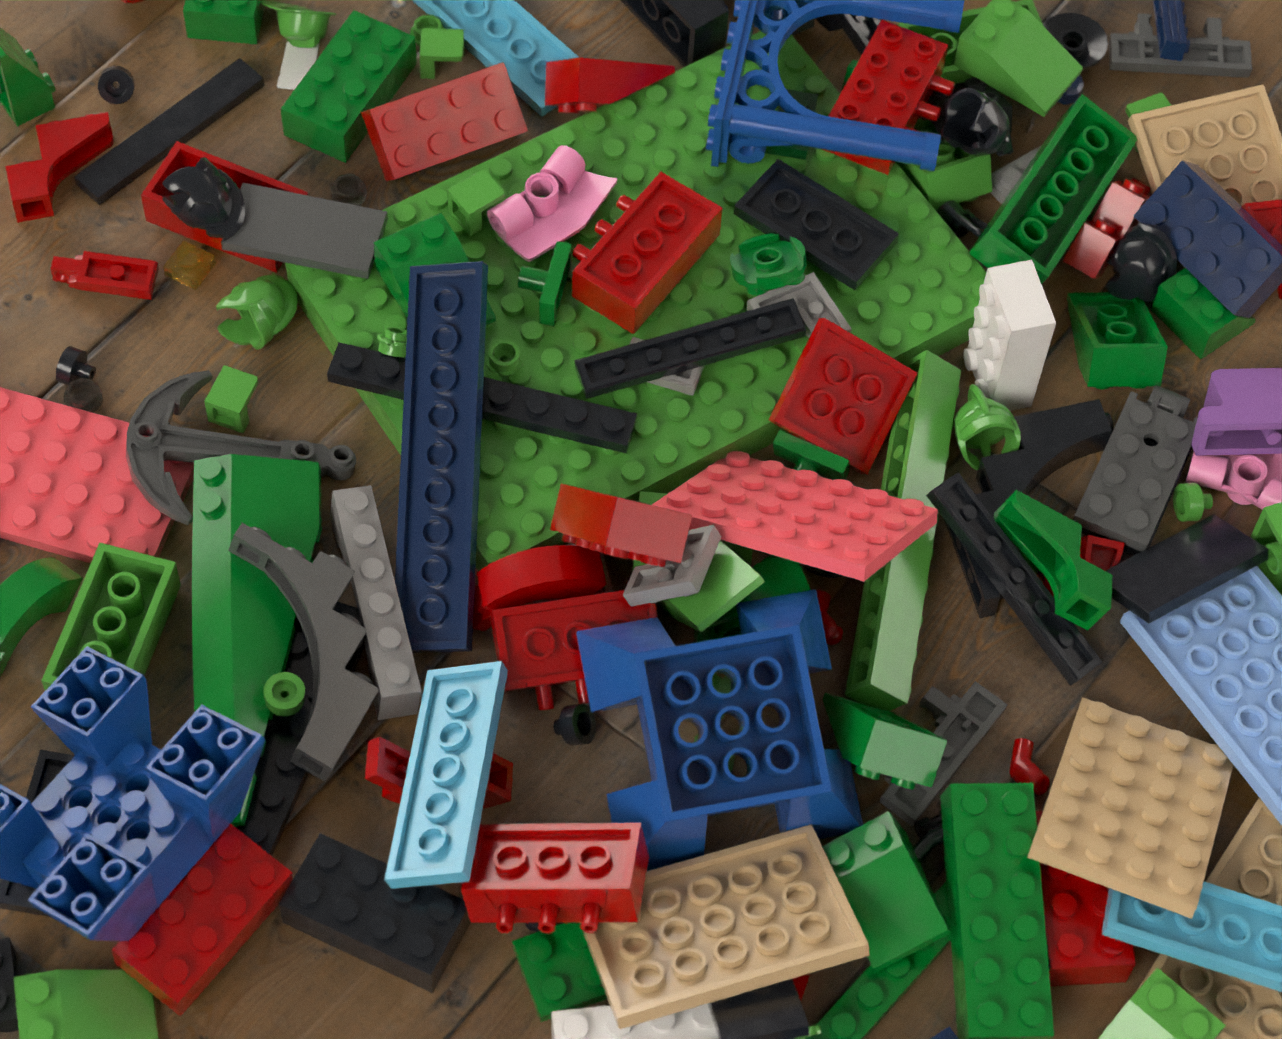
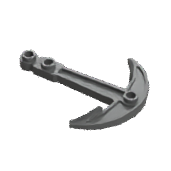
(174, 443)

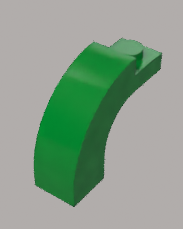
(30, 595)

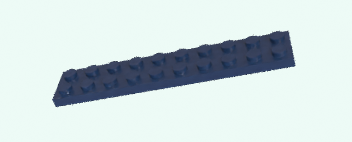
(441, 454)

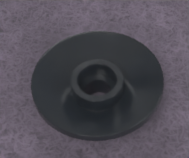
(1079, 36)

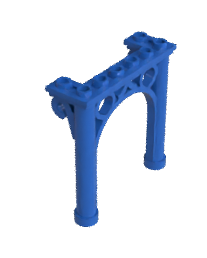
(753, 125)

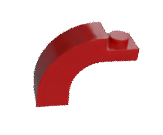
(535, 576)
(389, 763)

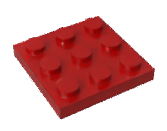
(843, 395)

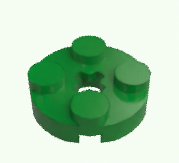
(753, 270)

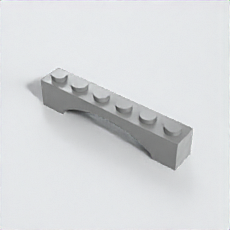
(378, 605)

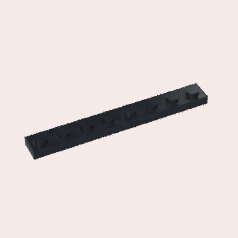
(502, 401)

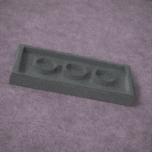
(308, 231)

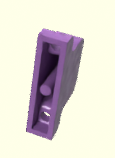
(1241, 413)

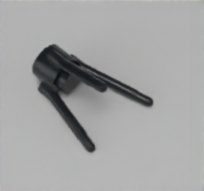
(960, 220)

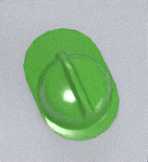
(299, 24)

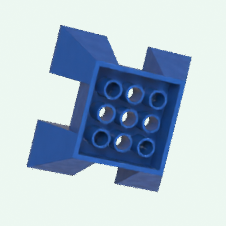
(673, 685)
(122, 813)

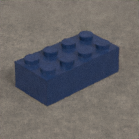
(1215, 238)

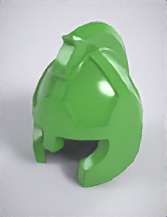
(265, 310)
(982, 424)

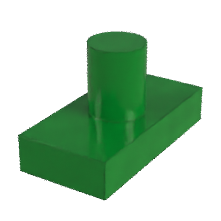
(549, 282)
(810, 457)

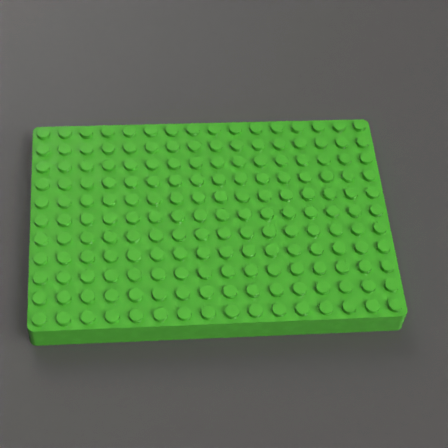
(908, 304)

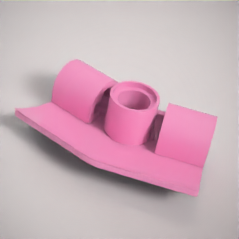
(571, 199)
(1244, 478)

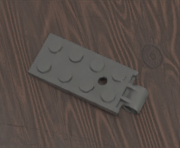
(1136, 478)

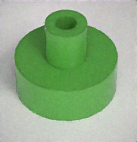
(1190, 502)
(284, 694)

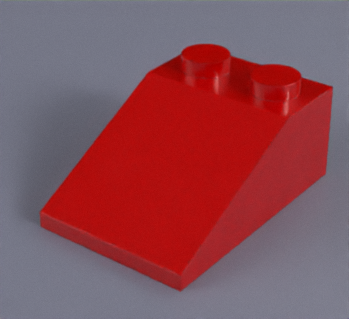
(585, 83)

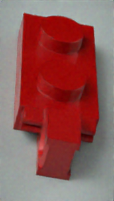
(107, 274)

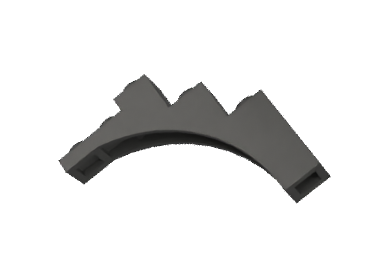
(332, 639)

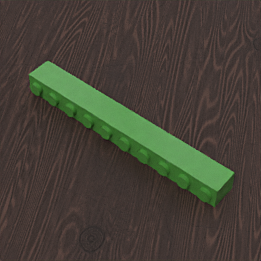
(896, 593)

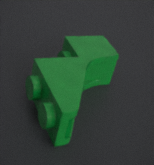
(1053, 546)

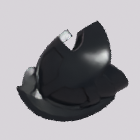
(976, 124)
(208, 199)
(1143, 263)

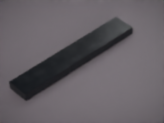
(178, 123)
(690, 348)
(1013, 578)

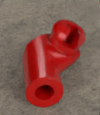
(832, 631)
(1024, 770)

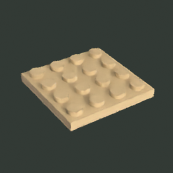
(1224, 134)

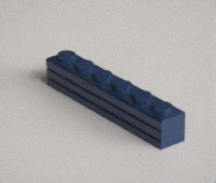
(1171, 29)

